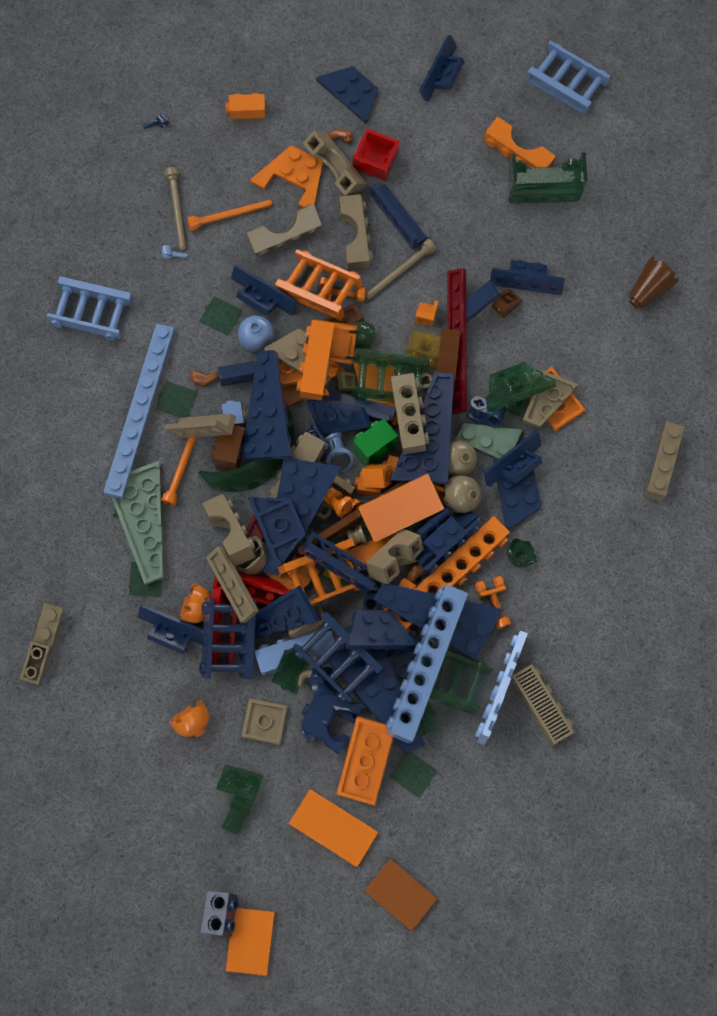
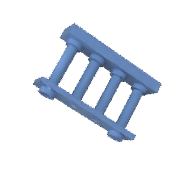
(561, 92)
(86, 291)

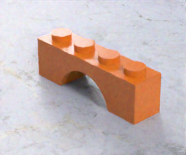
(500, 137)

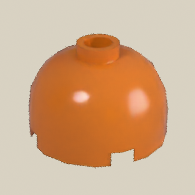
(192, 606)
(191, 720)

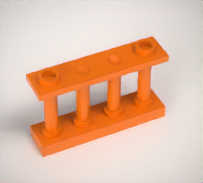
(318, 301)
(291, 569)

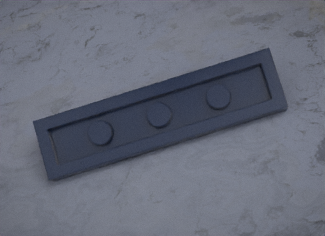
(397, 215)
(374, 410)
(337, 565)

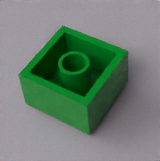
(374, 442)

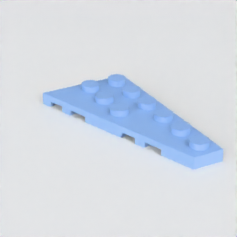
(498, 693)

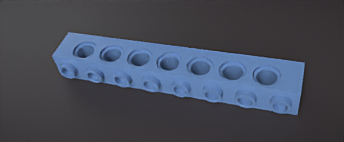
(455, 599)

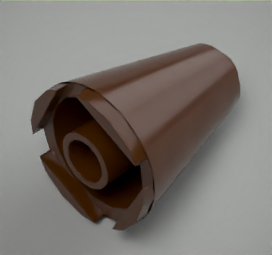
(652, 282)

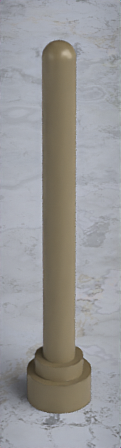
(172, 176)
(427, 248)

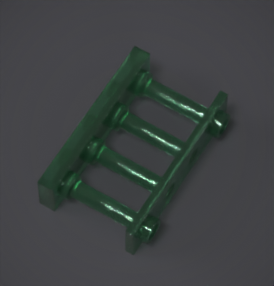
(381, 361)
(450, 696)

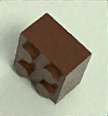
(228, 450)

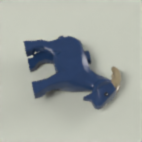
(323, 709)

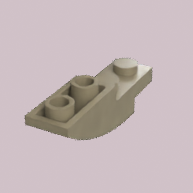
(42, 644)

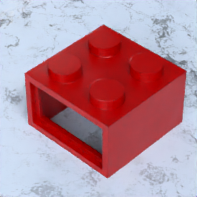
(376, 154)

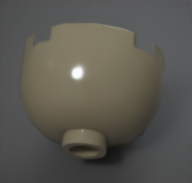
(461, 459)
(462, 494)
(256, 564)

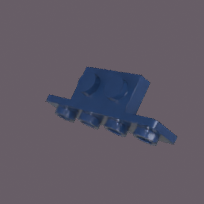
(443, 70)
(527, 277)
(260, 293)
(516, 462)
(430, 527)
(446, 539)
(169, 630)

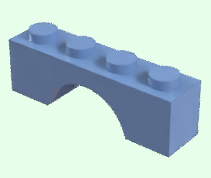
(270, 656)

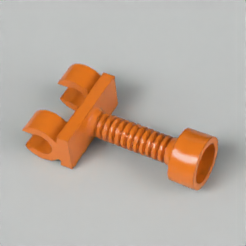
(359, 294)
(502, 621)

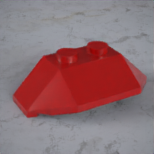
(259, 587)

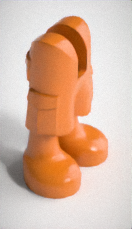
(341, 505)

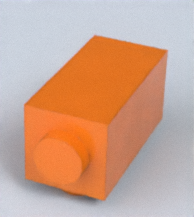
(246, 106)

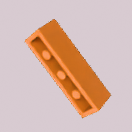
(316, 360)

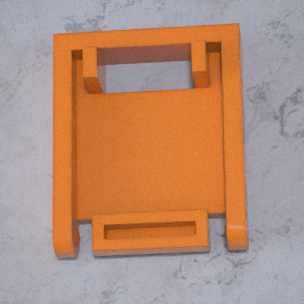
(342, 342)

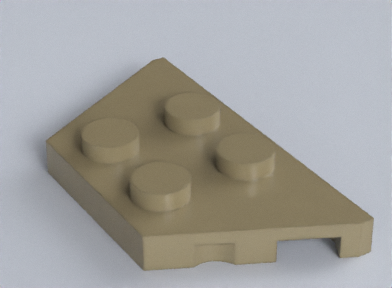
(291, 350)

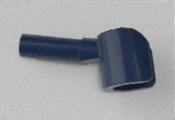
(160, 119)

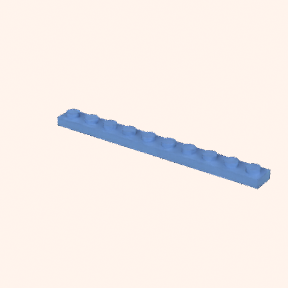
(139, 411)

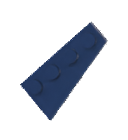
(285, 612)

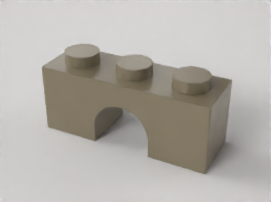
(384, 564)

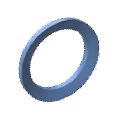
(341, 449)

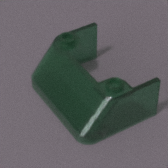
(547, 183)

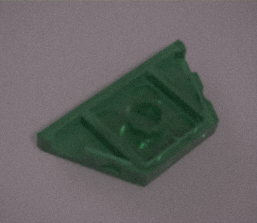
(516, 384)

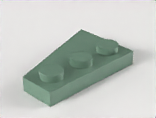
(489, 440)

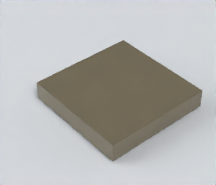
(264, 721)

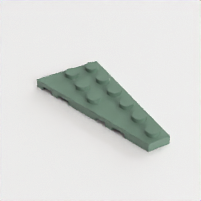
(142, 520)

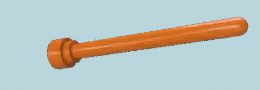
(196, 222)
(171, 496)

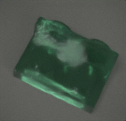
(240, 782)

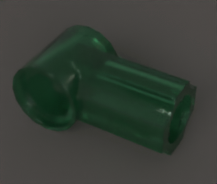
(238, 811)

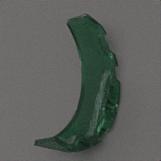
(250, 475)

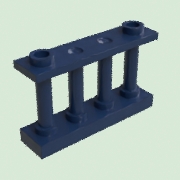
(244, 648)
(371, 665)

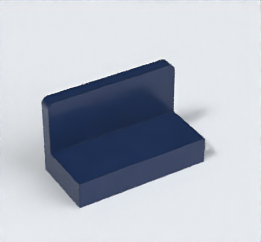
(236, 373)

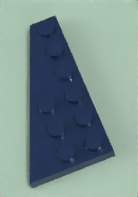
(307, 487)

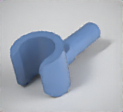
(168, 253)

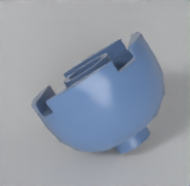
(255, 333)

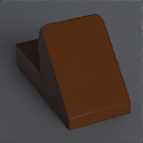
(506, 303)

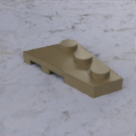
(547, 402)

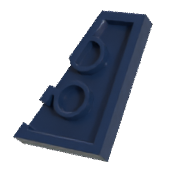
(337, 417)

